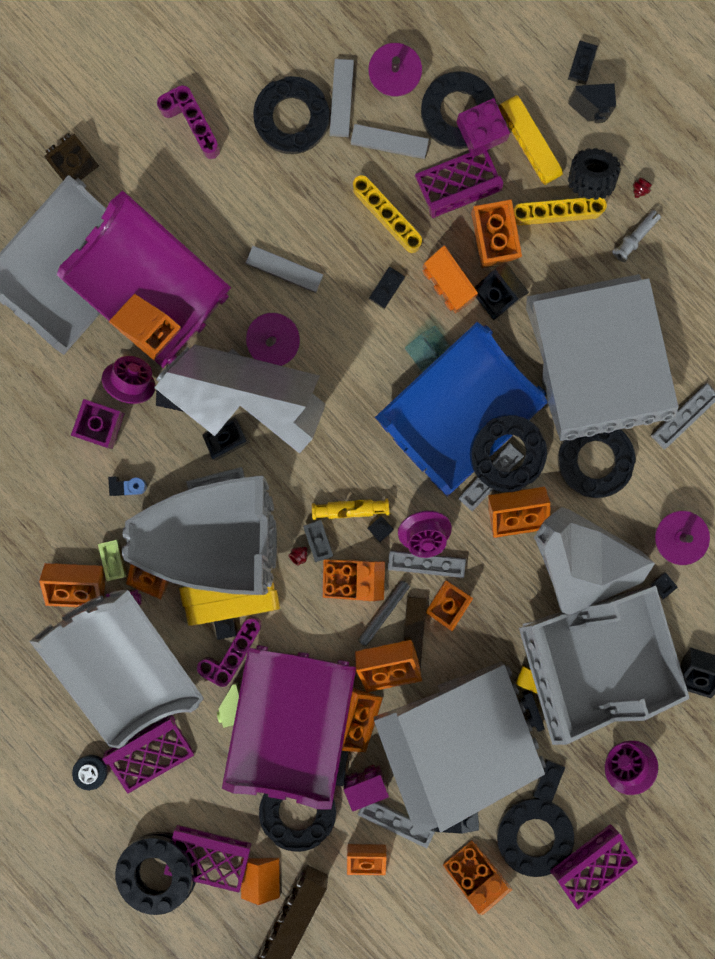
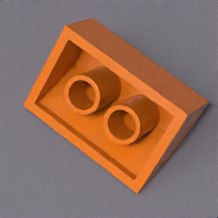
(496, 233)
(449, 280)
(518, 511)
(71, 584)
(388, 666)
(360, 720)

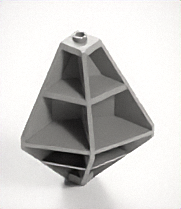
(587, 561)

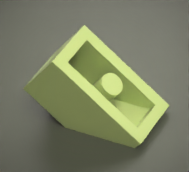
(228, 708)

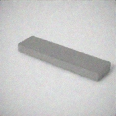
(341, 98)
(389, 141)
(284, 269)
(685, 416)
(478, 490)
(433, 565)
(395, 822)

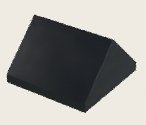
(226, 440)

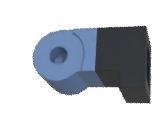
(120, 488)

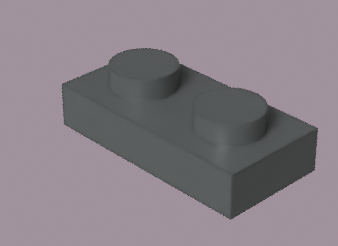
(318, 540)

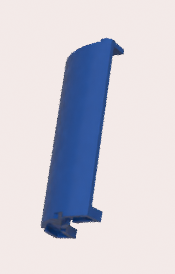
(452, 400)

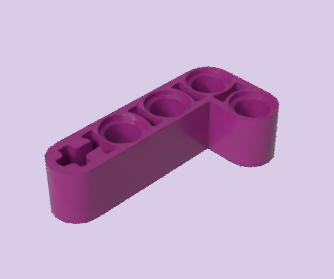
(195, 123)
(236, 650)

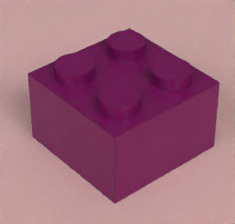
(483, 127)
(97, 424)
(365, 787)

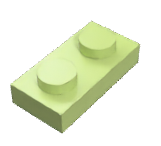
(112, 560)

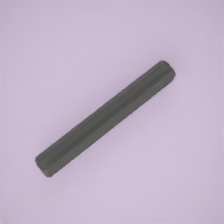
(383, 613)

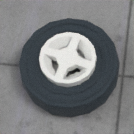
(83, 774)

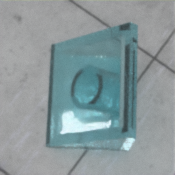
(427, 348)

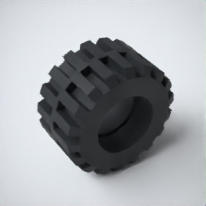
(594, 173)

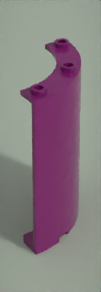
(142, 258)
(289, 727)

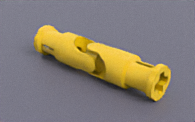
(365, 508)

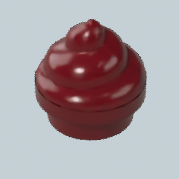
(641, 187)
(298, 555)

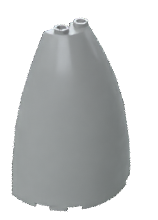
(208, 538)

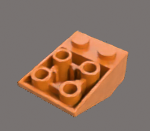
(145, 326)
(353, 579)
(477, 878)

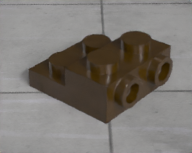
(71, 158)

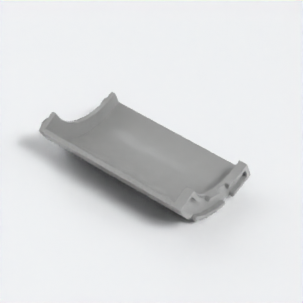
(33, 258)
(116, 667)

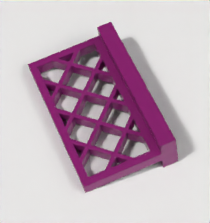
(465, 196)
(137, 742)
(215, 843)
(586, 856)

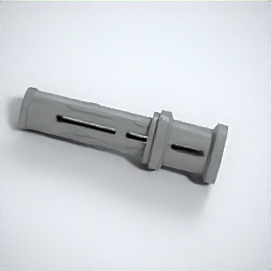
(631, 242)

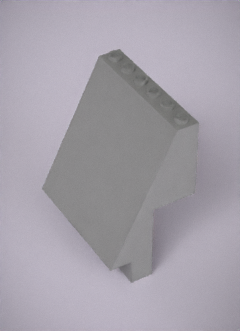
(602, 357)
(215, 383)
(604, 664)
(460, 748)

